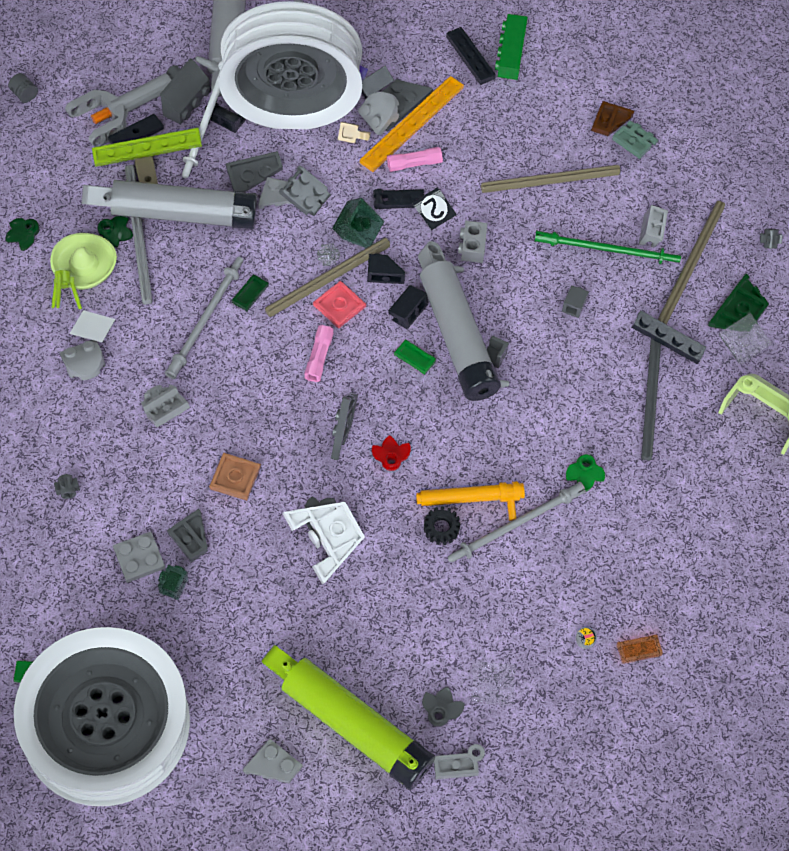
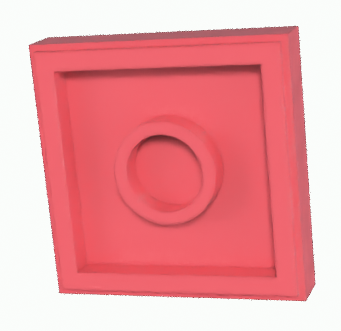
(339, 304)

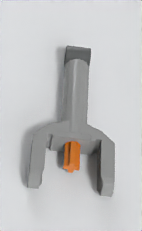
(117, 107)

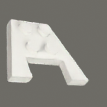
(335, 530)

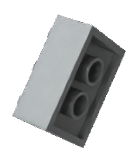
(184, 92)

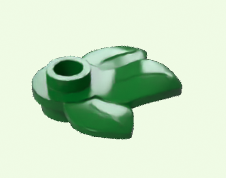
(584, 474)

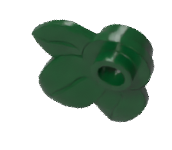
(117, 230)
(21, 233)

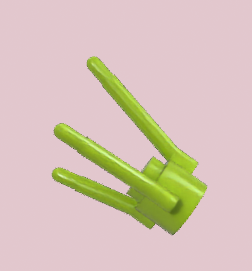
(62, 281)

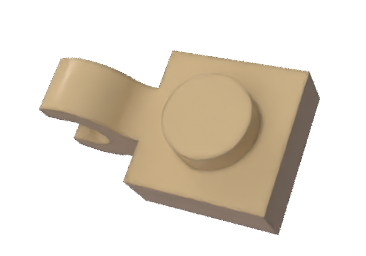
(349, 133)

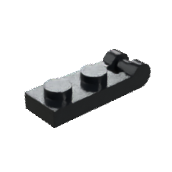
(396, 198)

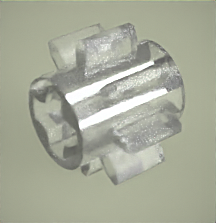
(328, 254)

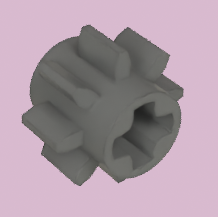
(771, 238)
(66, 486)

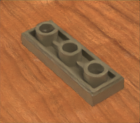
(146, 170)

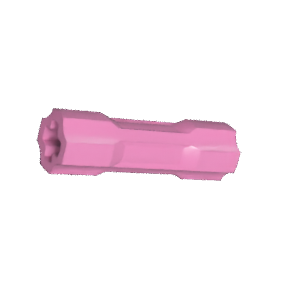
(413, 159)
(315, 364)

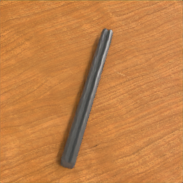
(651, 401)

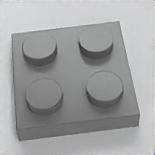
(138, 557)

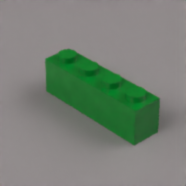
(512, 46)

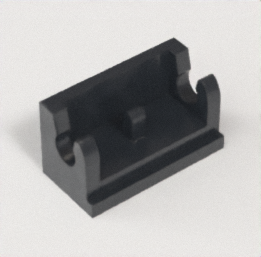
(226, 118)
(408, 306)

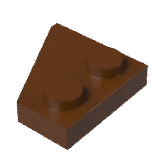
(610, 118)

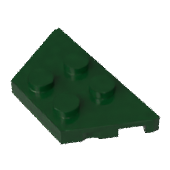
(740, 303)

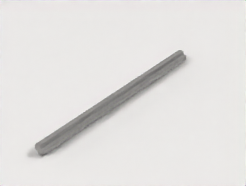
(140, 247)

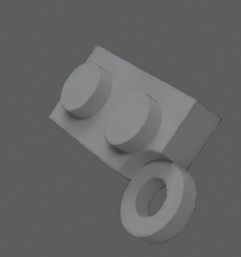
(458, 764)

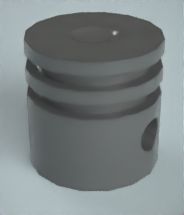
(23, 87)

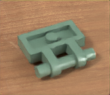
(632, 142)

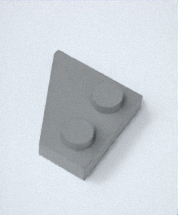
(271, 195)
(273, 763)

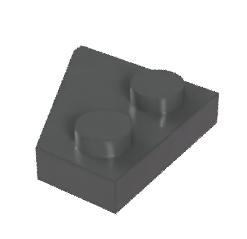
(190, 536)

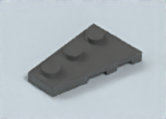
(252, 171)

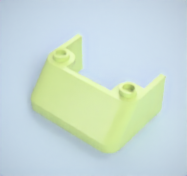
(763, 391)

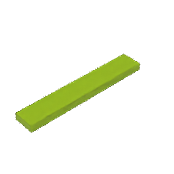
(146, 147)

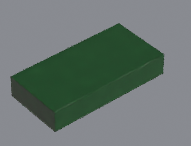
(250, 292)

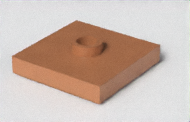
(235, 476)

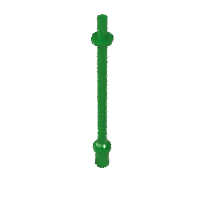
(554, 239)

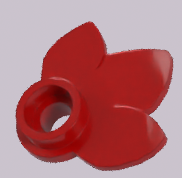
(391, 451)

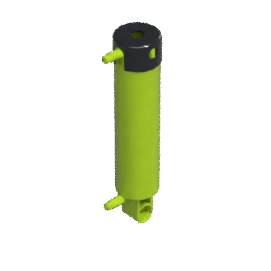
(351, 718)

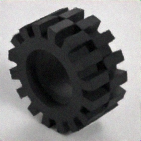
(446, 515)

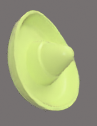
(86, 257)

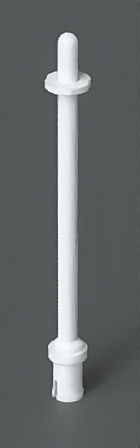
(190, 160)

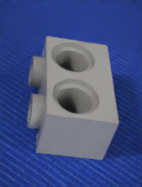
(474, 242)

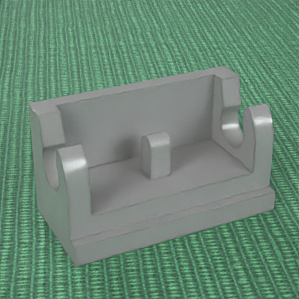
(653, 226)

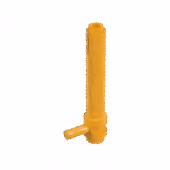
(502, 492)

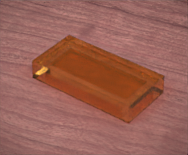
(639, 649)

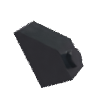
(384, 270)

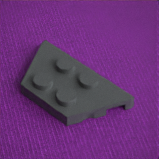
(409, 97)
(345, 419)

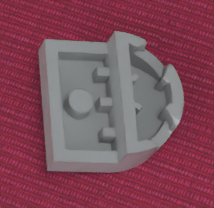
(379, 111)
(83, 360)
(163, 404)

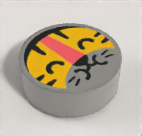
(586, 637)

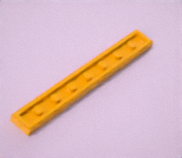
(411, 123)

